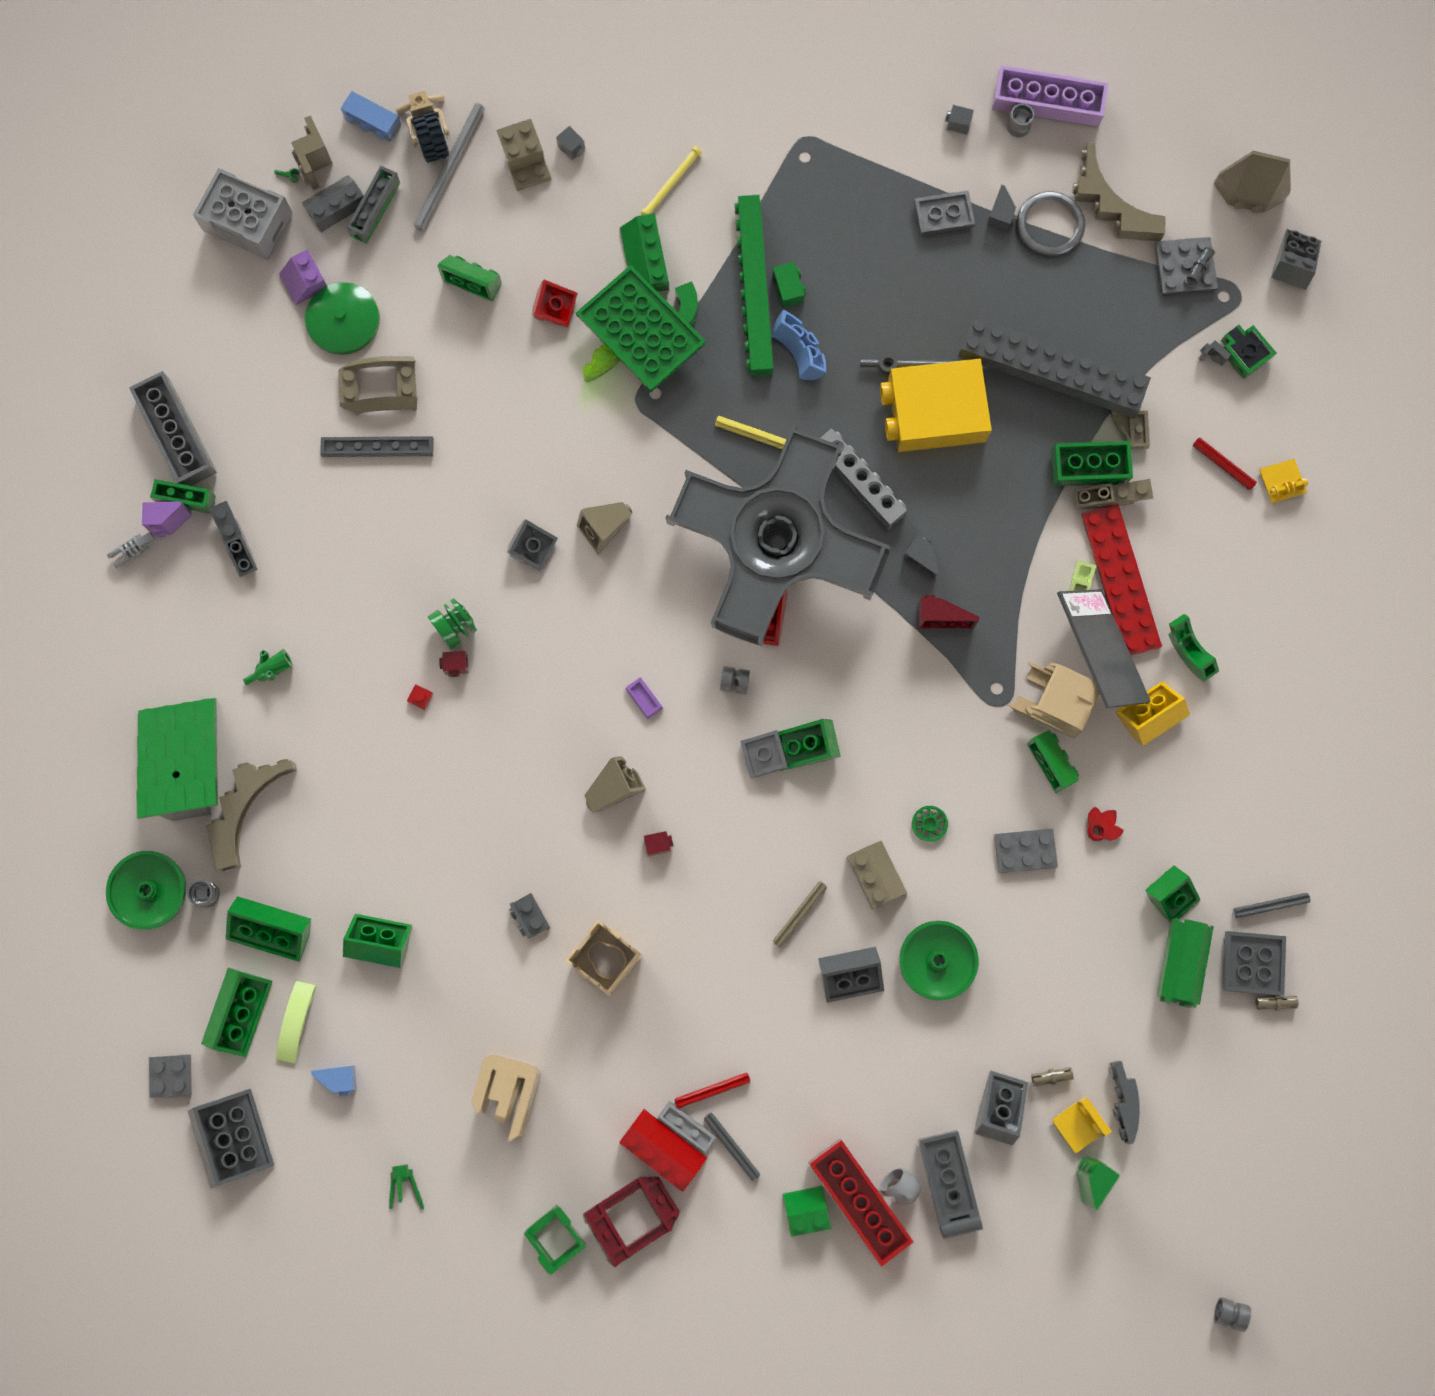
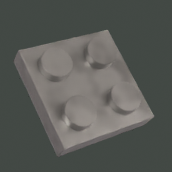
(764, 754)
(170, 1076)

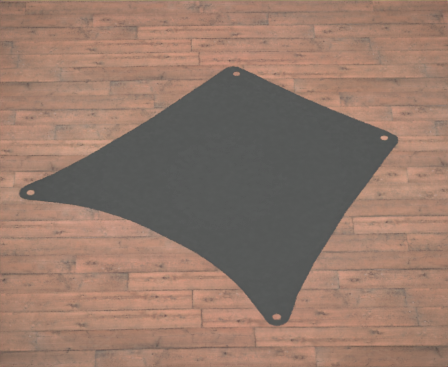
(908, 295)

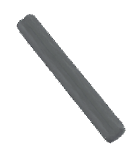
(1271, 905)
(731, 1146)

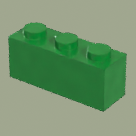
(192, 497)

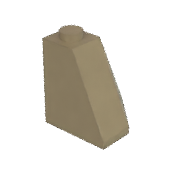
(613, 785)

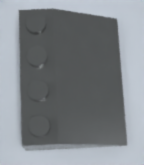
(230, 1138)

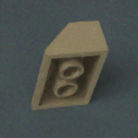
(876, 875)

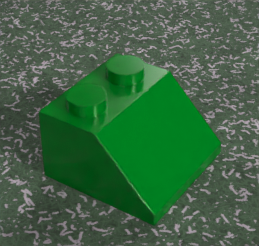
(1173, 893)
(806, 1211)

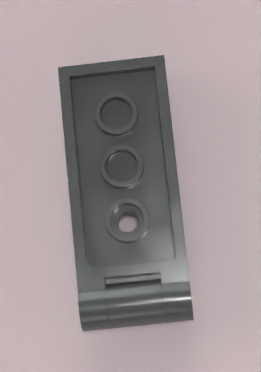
(949, 1173)

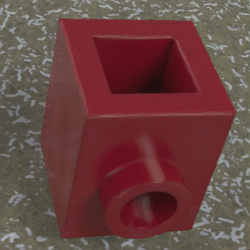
(454, 663)

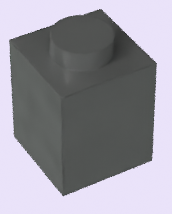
(959, 119)
(571, 143)

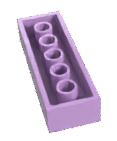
(1051, 95)

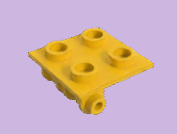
(1283, 481)

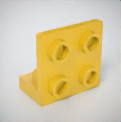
(1081, 1124)

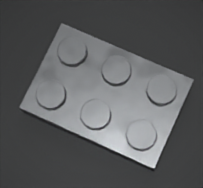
(944, 212)
(1025, 850)

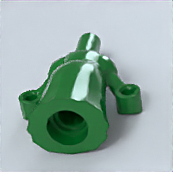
(269, 668)

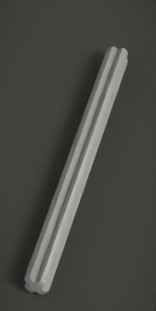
(449, 166)

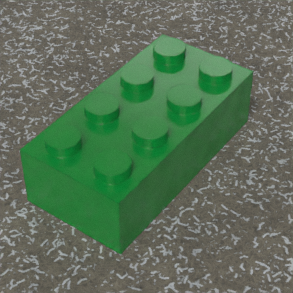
(1091, 463)

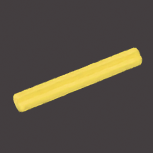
(750, 432)

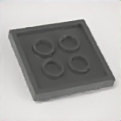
(1254, 963)

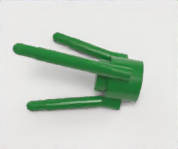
(398, 1175)

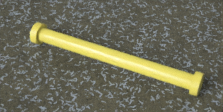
(696, 152)

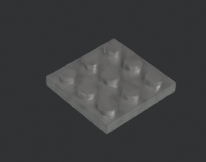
(1175, 263)

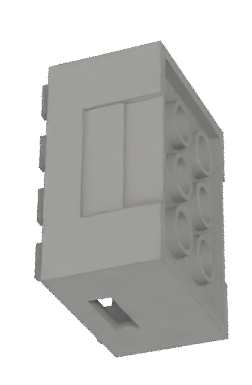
(253, 232)

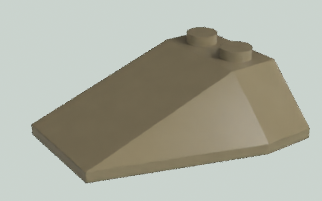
(1255, 182)

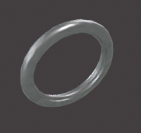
(1050, 251)

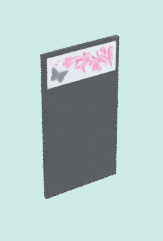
(1103, 648)

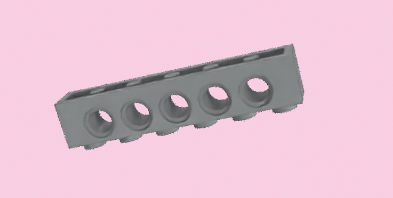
(849, 475)

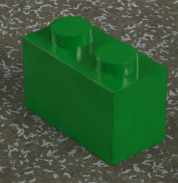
(788, 284)

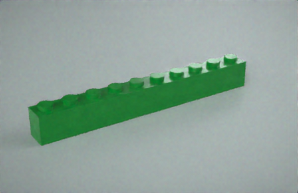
(755, 285)

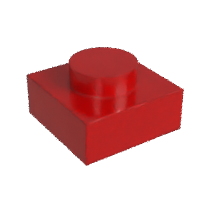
(419, 697)

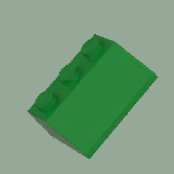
(470, 277)
(1053, 761)
(376, 940)
(1095, 1181)

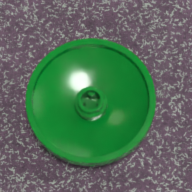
(342, 318)
(146, 890)
(938, 960)

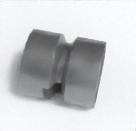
(1020, 120)
(727, 680)
(203, 893)
(1236, 1315)

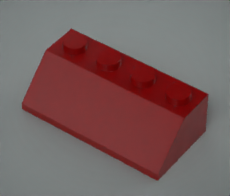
(663, 1150)

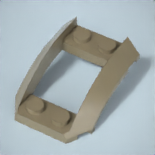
(405, 384)

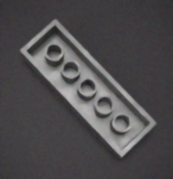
(172, 429)

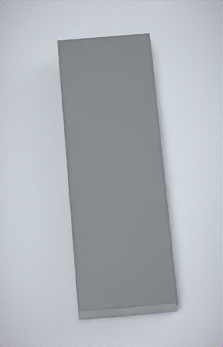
(687, 1127)

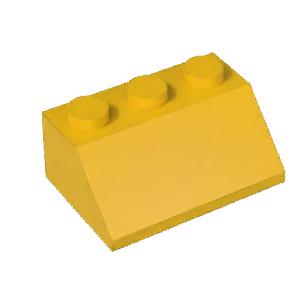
(1152, 719)

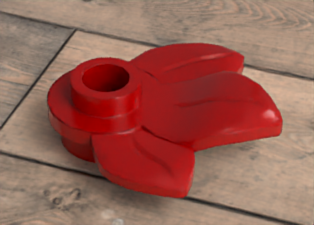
(1104, 823)

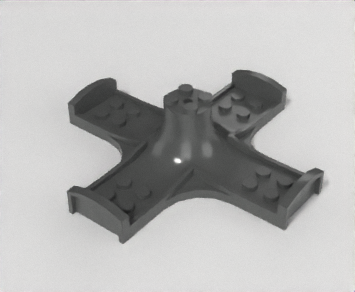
(778, 535)

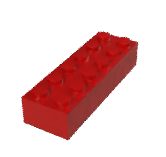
(861, 1202)

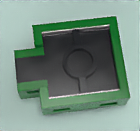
(1247, 349)

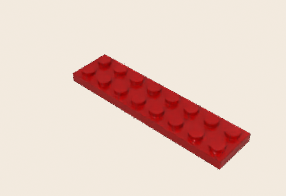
(1121, 578)

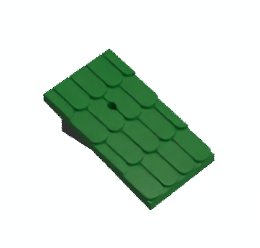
(177, 760)

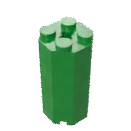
(1185, 962)

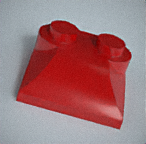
(554, 303)

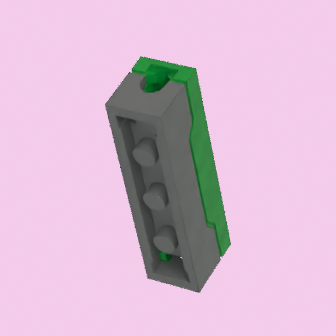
(373, 204)

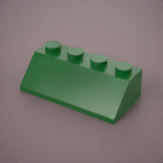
(644, 250)
(267, 928)
(236, 1012)

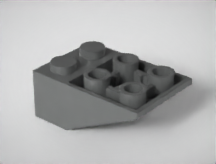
(1296, 259)

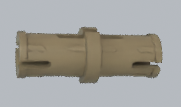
(1276, 1002)
(1052, 1076)

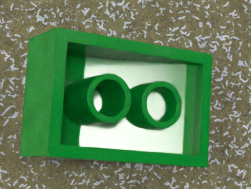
(809, 743)

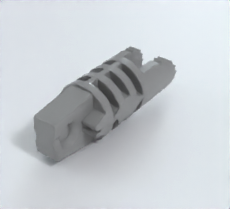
(132, 548)

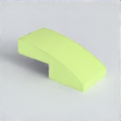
(1082, 576)

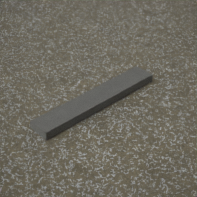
(377, 446)

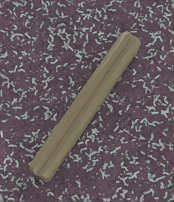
(799, 914)

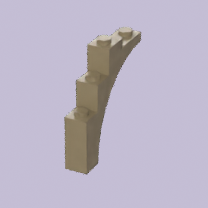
(1129, 221)
(235, 805)

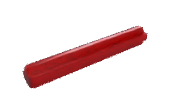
(1224, 463)
(712, 1090)

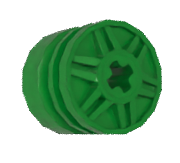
(452, 623)

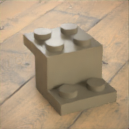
(310, 153)
(524, 154)

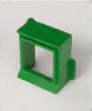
(544, 1258)

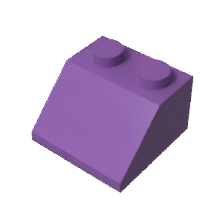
(302, 277)
(164, 517)

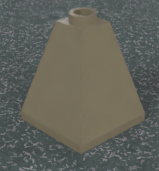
(603, 523)

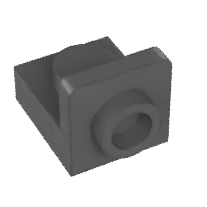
(1216, 352)

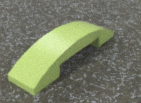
(294, 1021)

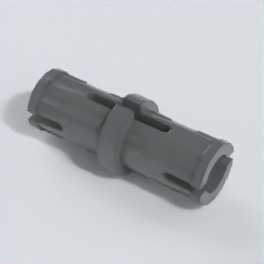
(1200, 265)

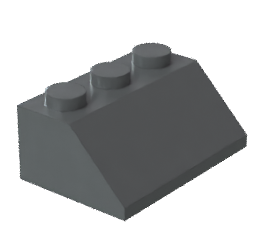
(334, 203)
(851, 974)

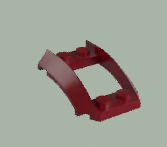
(606, 1232)

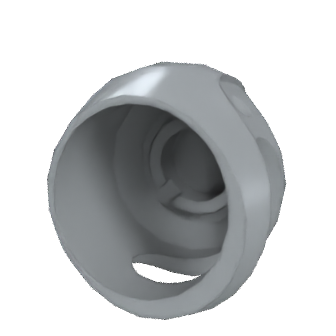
(905, 1191)

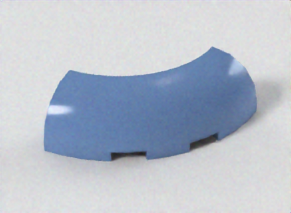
(801, 345)

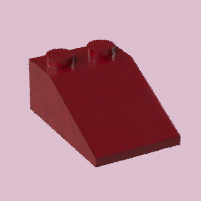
(941, 614)

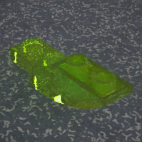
(602, 362)

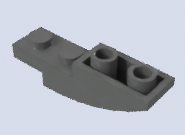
(233, 538)
(1127, 1110)

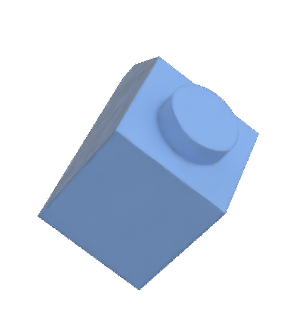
(337, 1079)

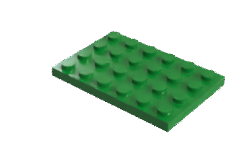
(641, 328)

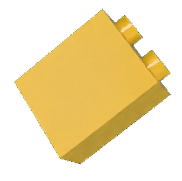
(936, 405)

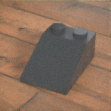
(1002, 1108)

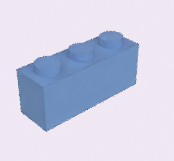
(370, 116)

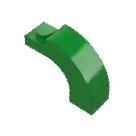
(688, 302)
(1190, 650)

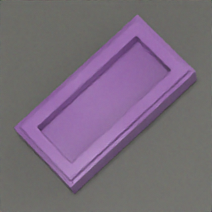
(644, 698)

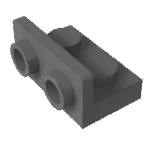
(529, 916)

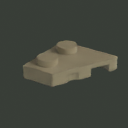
(1133, 429)

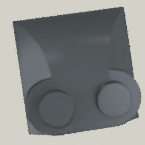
(531, 545)

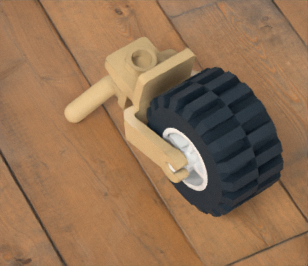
(427, 125)

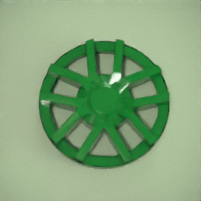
(929, 823)

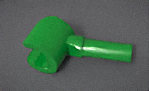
(288, 174)

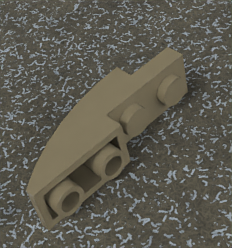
(1109, 495)

